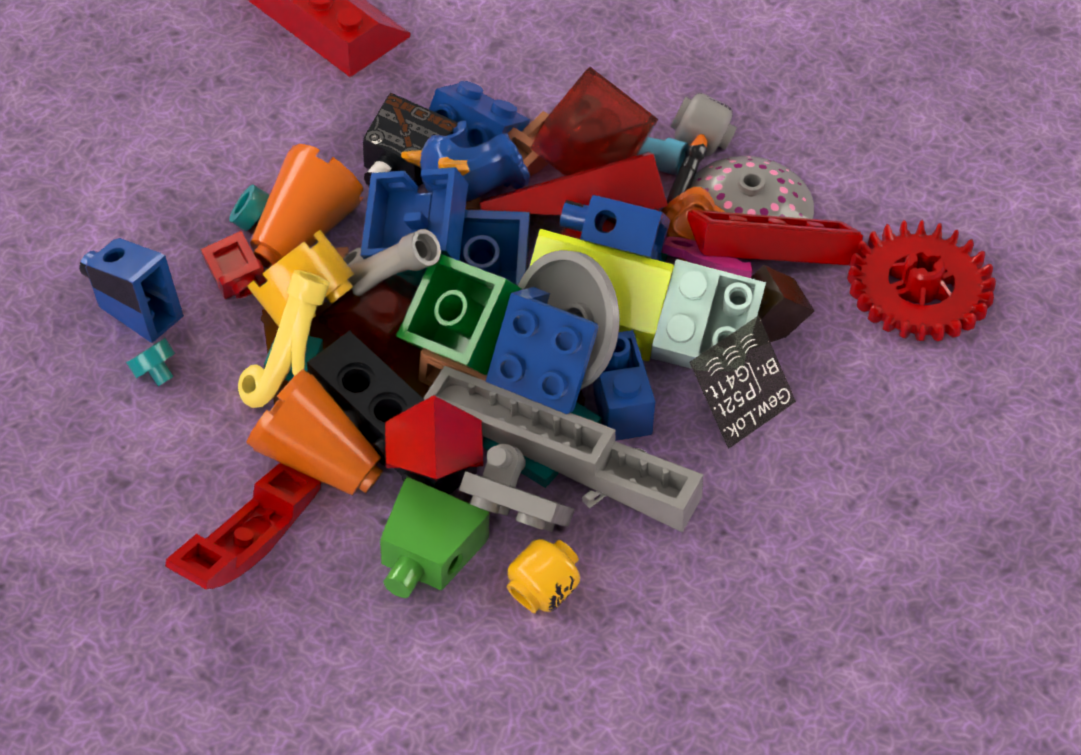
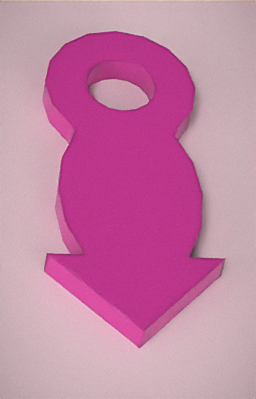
(689, 251)

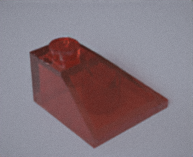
(593, 126)
(374, 316)

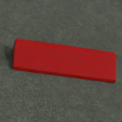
(773, 237)

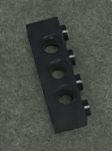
(351, 366)

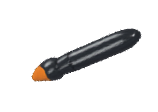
(693, 156)

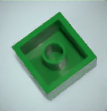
(458, 313)

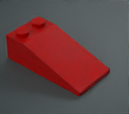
(626, 180)

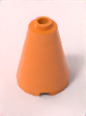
(304, 199)
(316, 437)

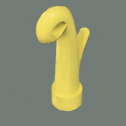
(290, 343)

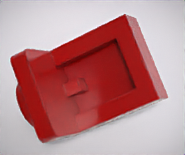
(233, 265)

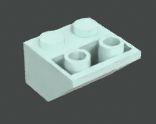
(702, 310)

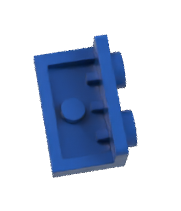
(482, 114)

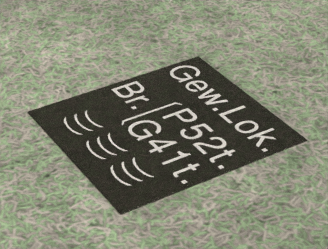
(743, 382)

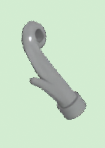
(412, 252)

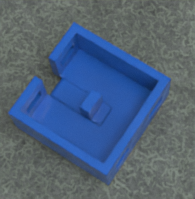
(398, 210)

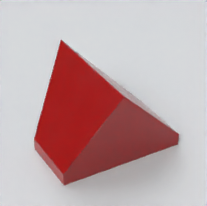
(434, 439)

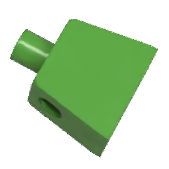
(429, 537)

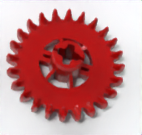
(924, 269)

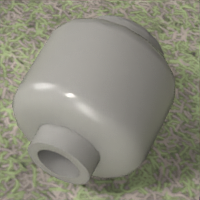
(705, 117)

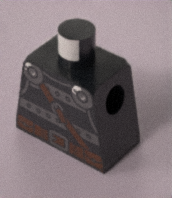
(397, 129)

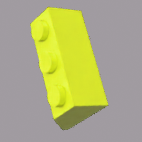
(637, 281)

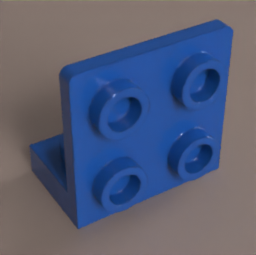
(542, 351)

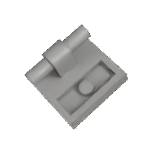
(497, 491)

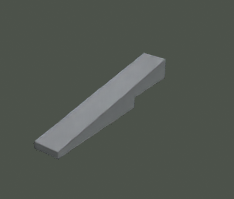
(576, 448)

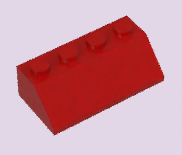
(341, 31)

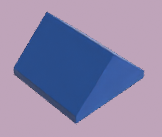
(497, 242)

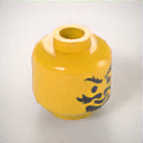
(543, 575)

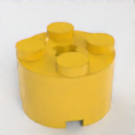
(319, 260)

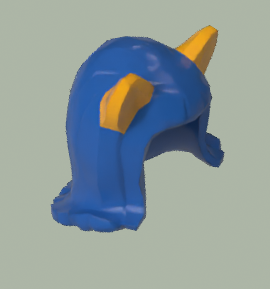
(482, 166)

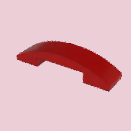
(248, 533)

